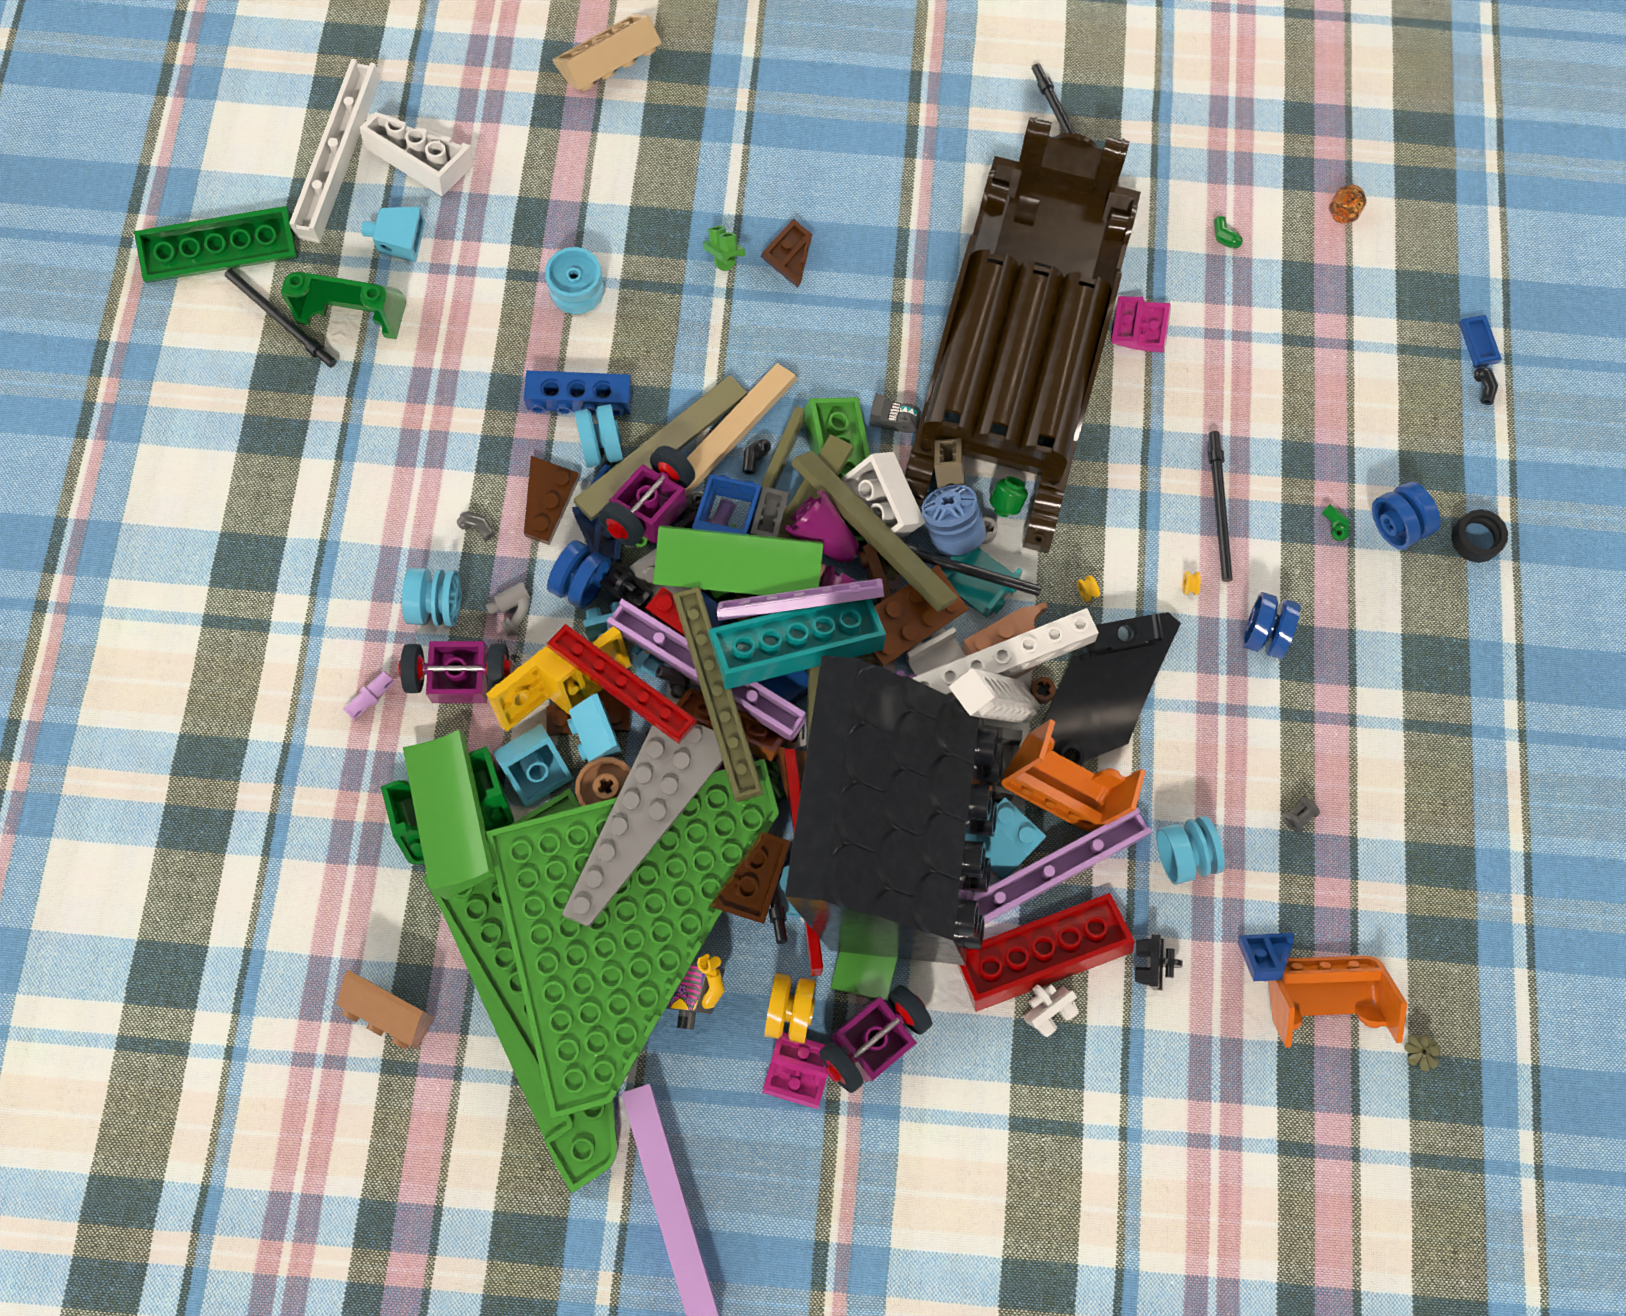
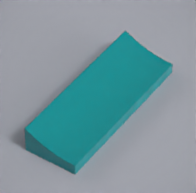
(794, 640)

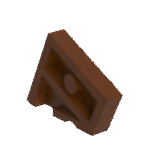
(789, 252)

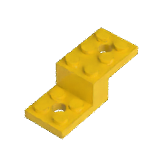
(551, 678)

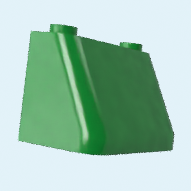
(312, 293)
(402, 816)

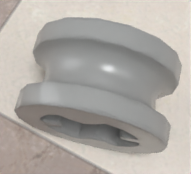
(992, 527)

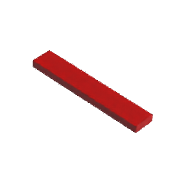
(622, 683)

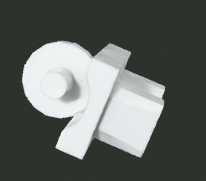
(1047, 1004)

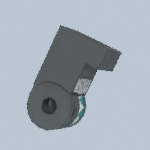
(894, 415)

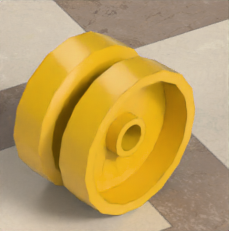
(791, 1008)

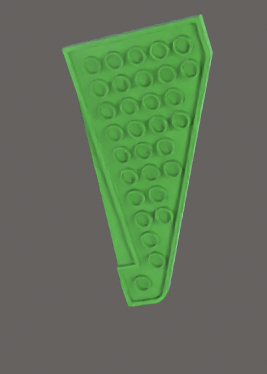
(581, 1142)

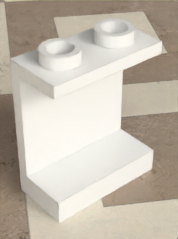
(935, 652)

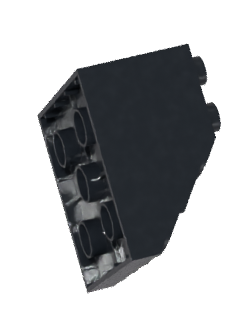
(893, 817)

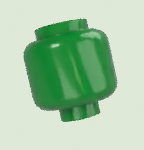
(1008, 496)

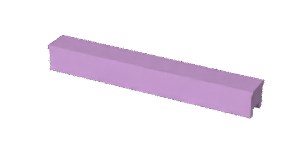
(673, 650)
(1061, 865)
(670, 1202)

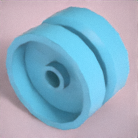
(574, 280)
(600, 435)

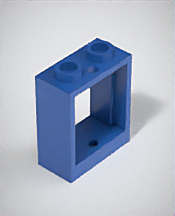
(729, 488)

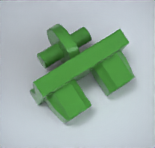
(723, 247)

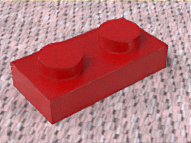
(664, 609)

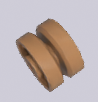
(598, 777)

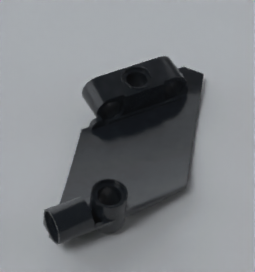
(1109, 686)

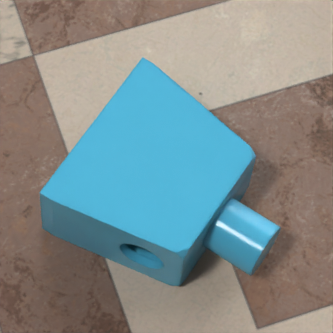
(397, 231)

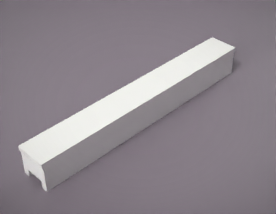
(334, 151)

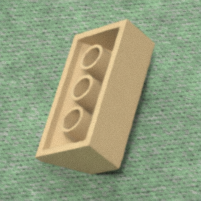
(608, 51)

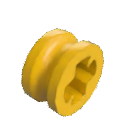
(1191, 583)
(1088, 588)

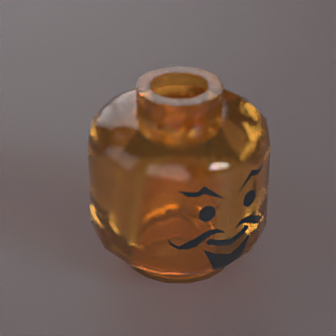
(1348, 204)

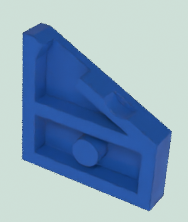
(1266, 954)

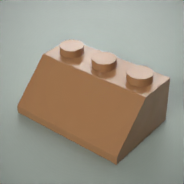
(383, 1011)

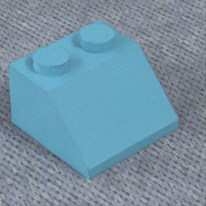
(594, 729)
(533, 765)
(1013, 840)

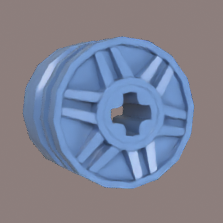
(954, 520)

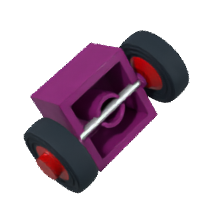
(649, 498)
(454, 670)
(874, 1038)

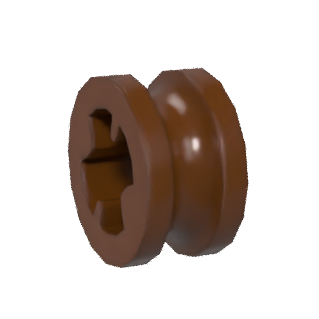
(1051, 691)

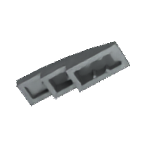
(769, 516)

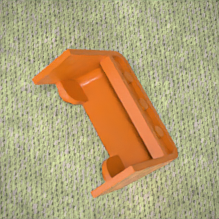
(1066, 787)
(1334, 988)

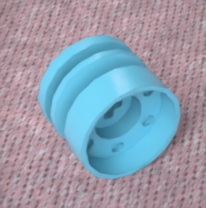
(427, 597)
(1190, 850)

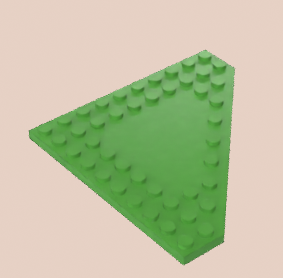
(606, 986)

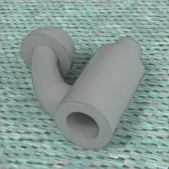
(508, 599)

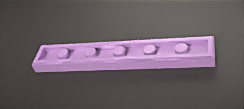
(800, 599)

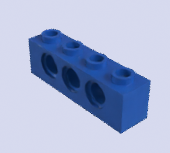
(541, 383)

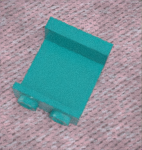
(978, 593)

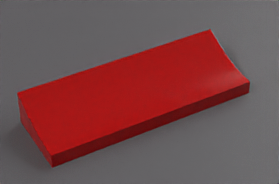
(1046, 951)

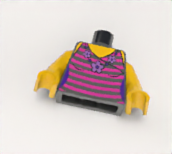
(698, 991)

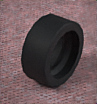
(1490, 521)

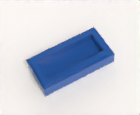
(1480, 341)

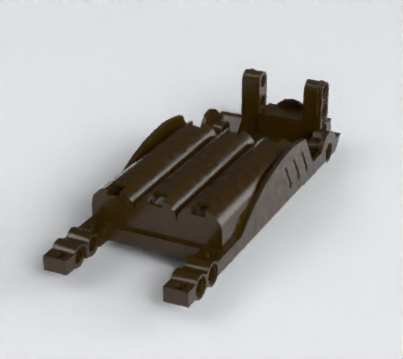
(1026, 335)

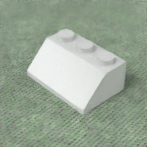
(886, 492)

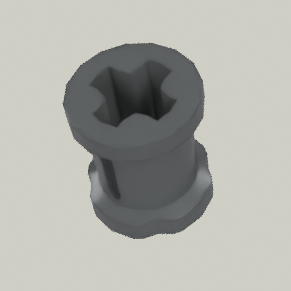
(1301, 814)

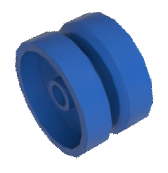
(1406, 515)
(578, 574)
(1271, 625)

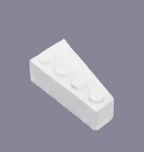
(420, 155)

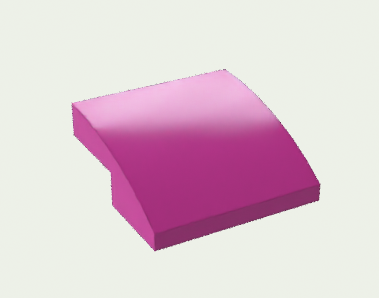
(1141, 324)
(796, 1072)

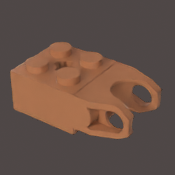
(1004, 629)

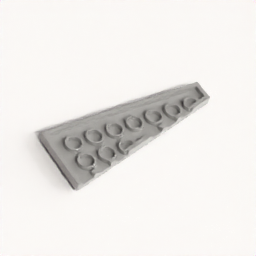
(648, 805)

